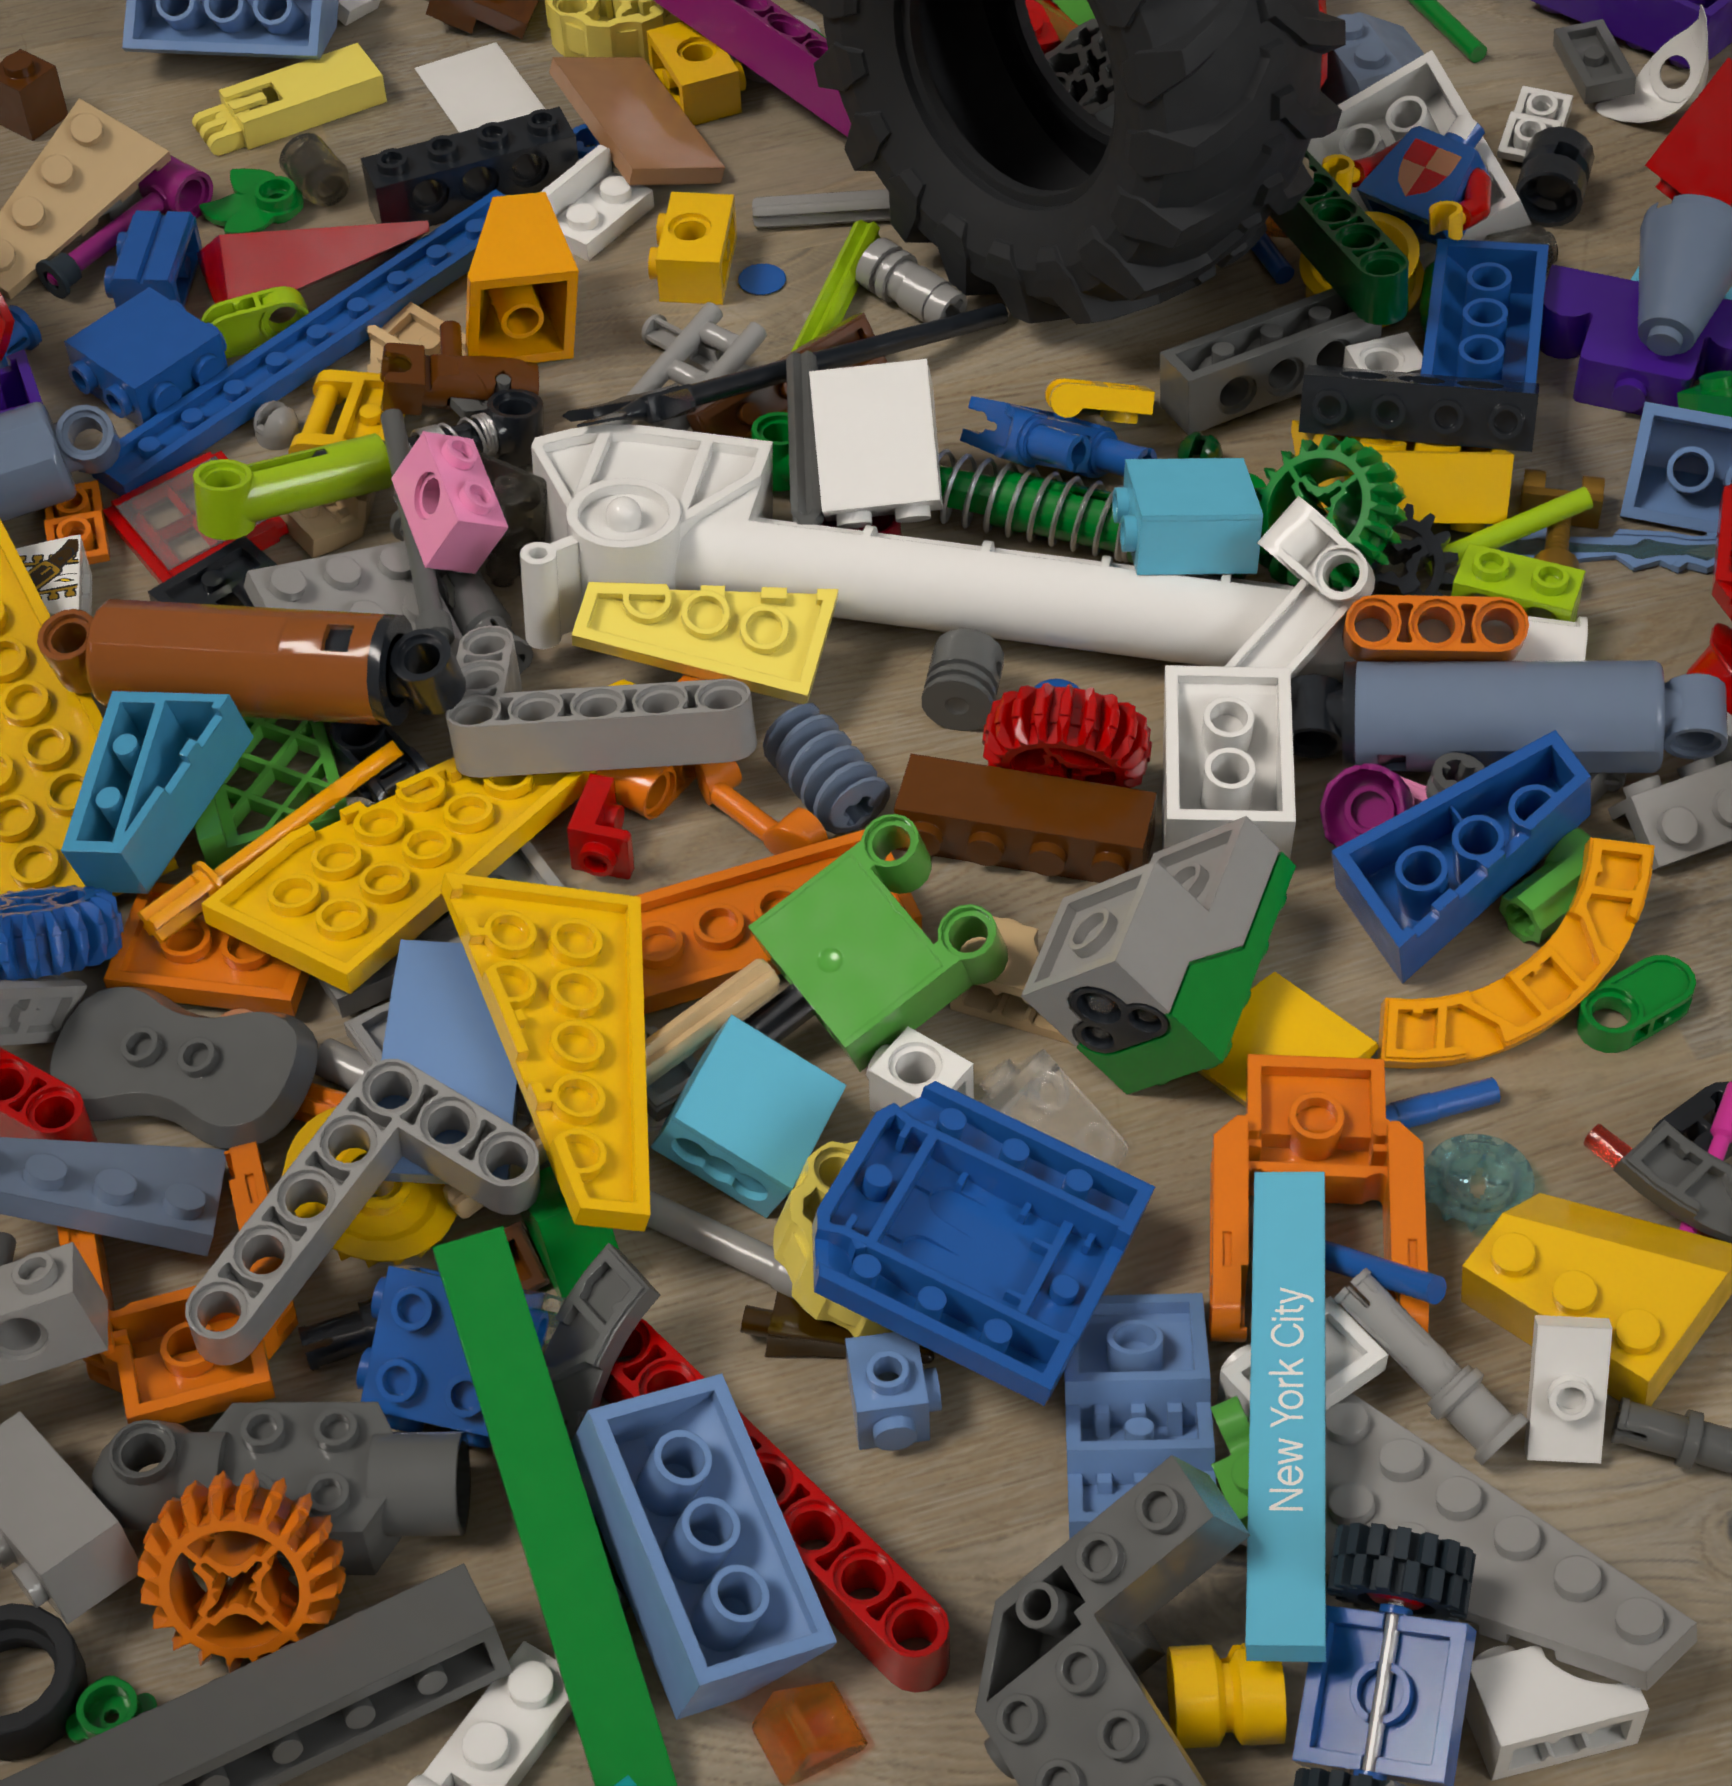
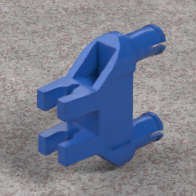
(1046, 439)

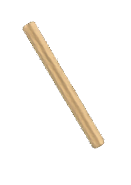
(671, 1045)

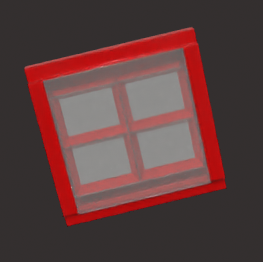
(162, 524)

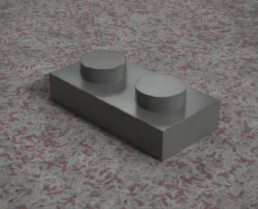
(1594, 61)

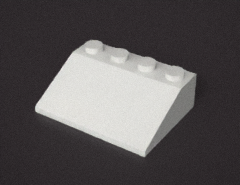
(1408, 99)

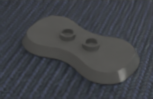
(212, 1075)

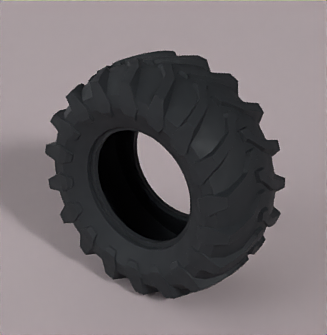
(1042, 194)

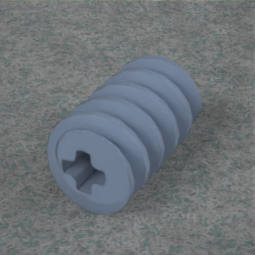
(825, 769)

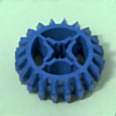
(57, 930)

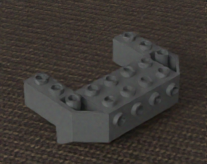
(1074, 1640)

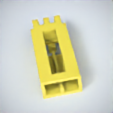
(291, 100)

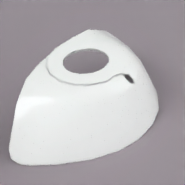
(1654, 99)

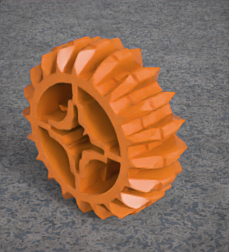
(227, 1533)

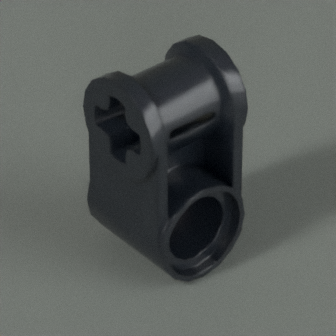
(357, 742)

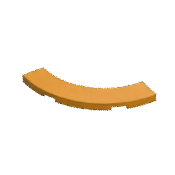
(1540, 990)

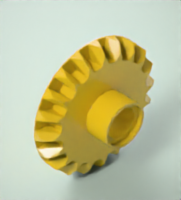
(390, 1227)

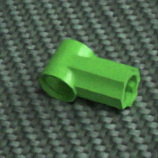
(1542, 899)

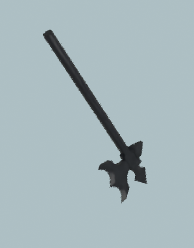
(682, 400)

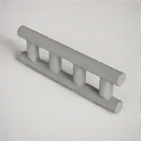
(672, 365)

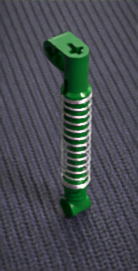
(1006, 499)

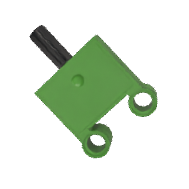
(859, 953)

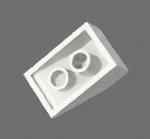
(1228, 752)

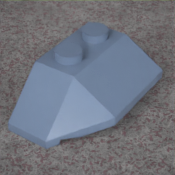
(1370, 54)

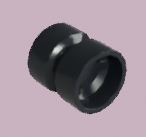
(1555, 176)

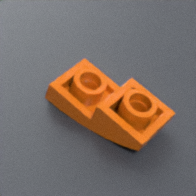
(81, 517)

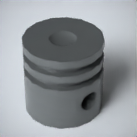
(962, 679)

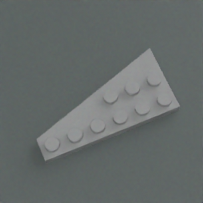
(1525, 1571)

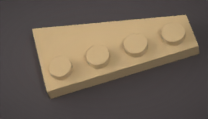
(69, 186)

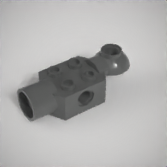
(340, 1452)

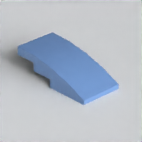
(447, 1032)
(1136, 1398)

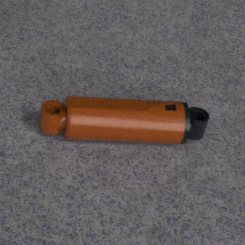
(264, 657)

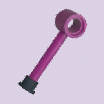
(172, 188)

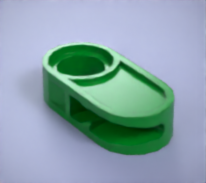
(1647, 994)

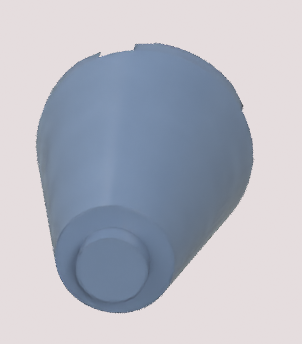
(1682, 270)

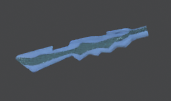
(1633, 549)

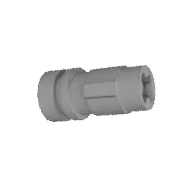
(898, 278)

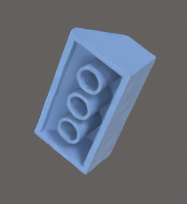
(231, 27)
(1679, 468)
(699, 1544)

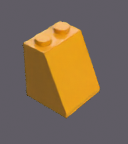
(522, 284)

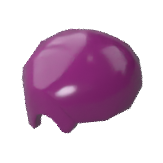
(1362, 800)

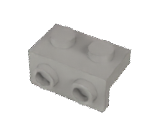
(1683, 814)

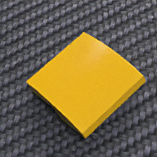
(1285, 1022)

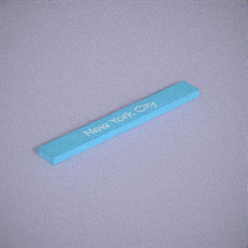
(1287, 1422)

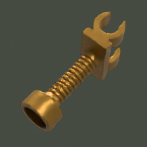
(1558, 535)

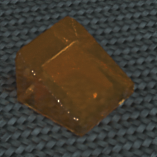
(807, 1731)

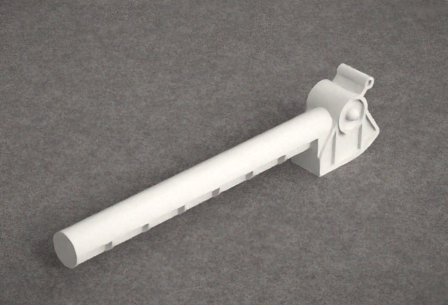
(701, 513)

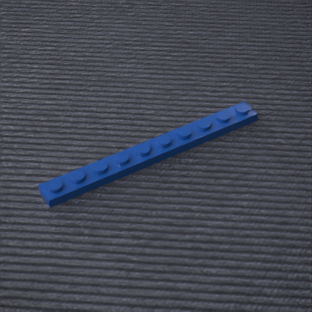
(296, 353)

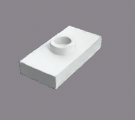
(1568, 1389)

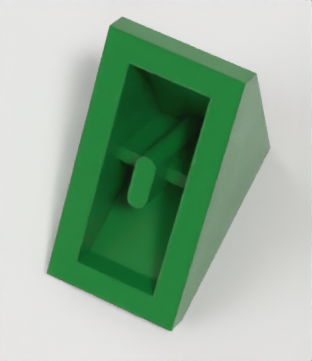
(560, 1243)

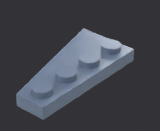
(115, 1189)

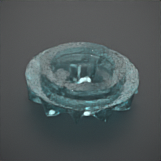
(1455, 1161)

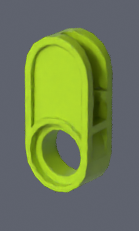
(246, 318)

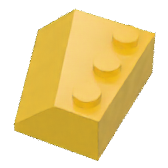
(1449, 481)
(1590, 1262)

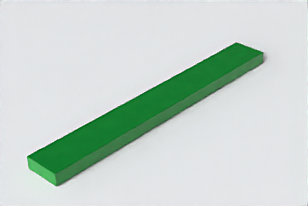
(552, 1513)

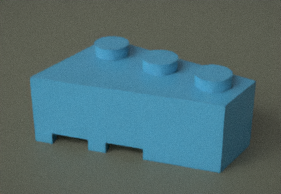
(150, 783)

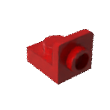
(596, 832)

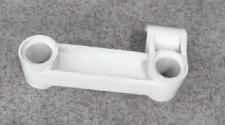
(1312, 610)

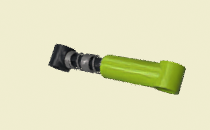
(237, 494)

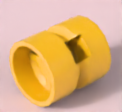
(1224, 1696)

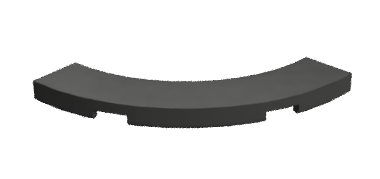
(1681, 1180)
(590, 1336)

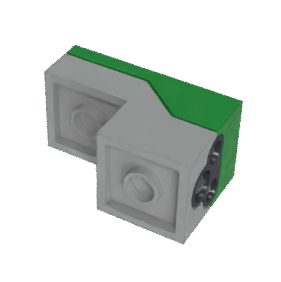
(1163, 956)

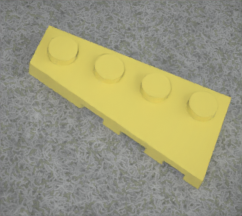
(710, 633)

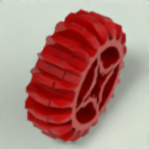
(1068, 735)

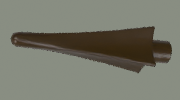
(796, 1333)

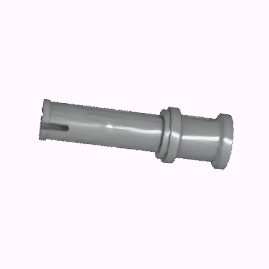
(1454, 1391)

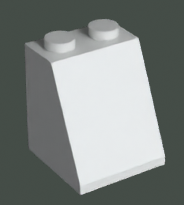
(876, 442)

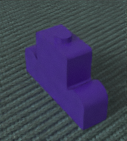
(1599, 321)

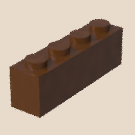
(1027, 819)

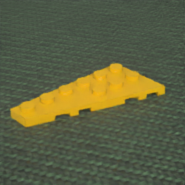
(570, 1013)

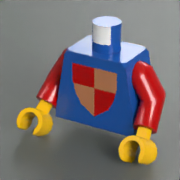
(1423, 180)

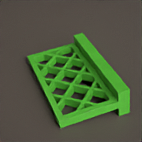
(219, 823)

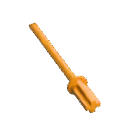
(184, 900)

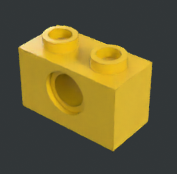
(696, 72)
(694, 248)

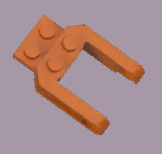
(1313, 1119)
(150, 1341)

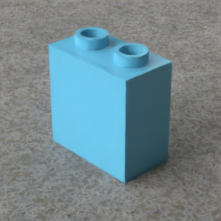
(1189, 516)
(749, 1116)

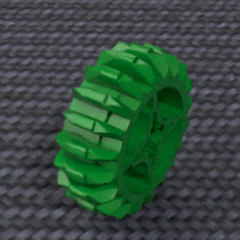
(1359, 508)

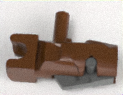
(449, 378)

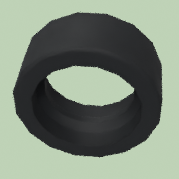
(46, 1718)

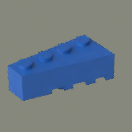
(1460, 850)

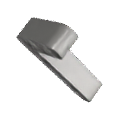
(590, 728)
(347, 1188)

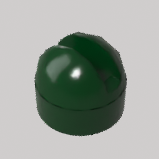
(1199, 445)

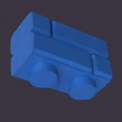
(155, 254)

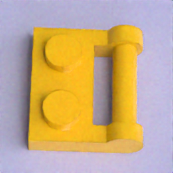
(1114, 400)
(359, 415)

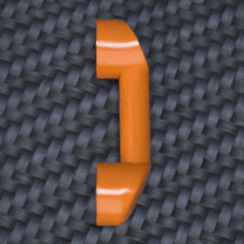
(792, 832)

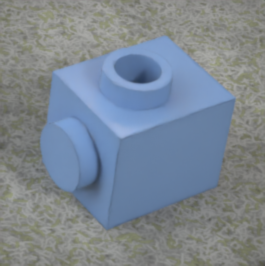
(890, 1391)

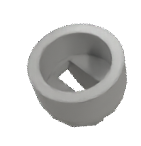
(275, 425)

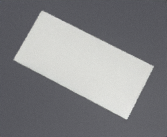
(479, 87)

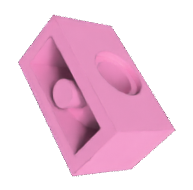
(449, 503)

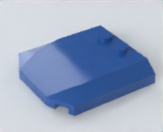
(975, 1236)

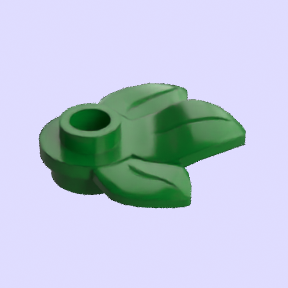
(256, 202)

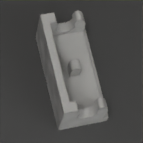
(37, 1008)

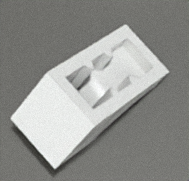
(1539, 1716)

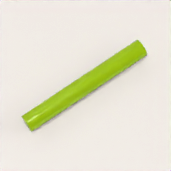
(1523, 523)

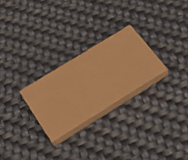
(636, 120)

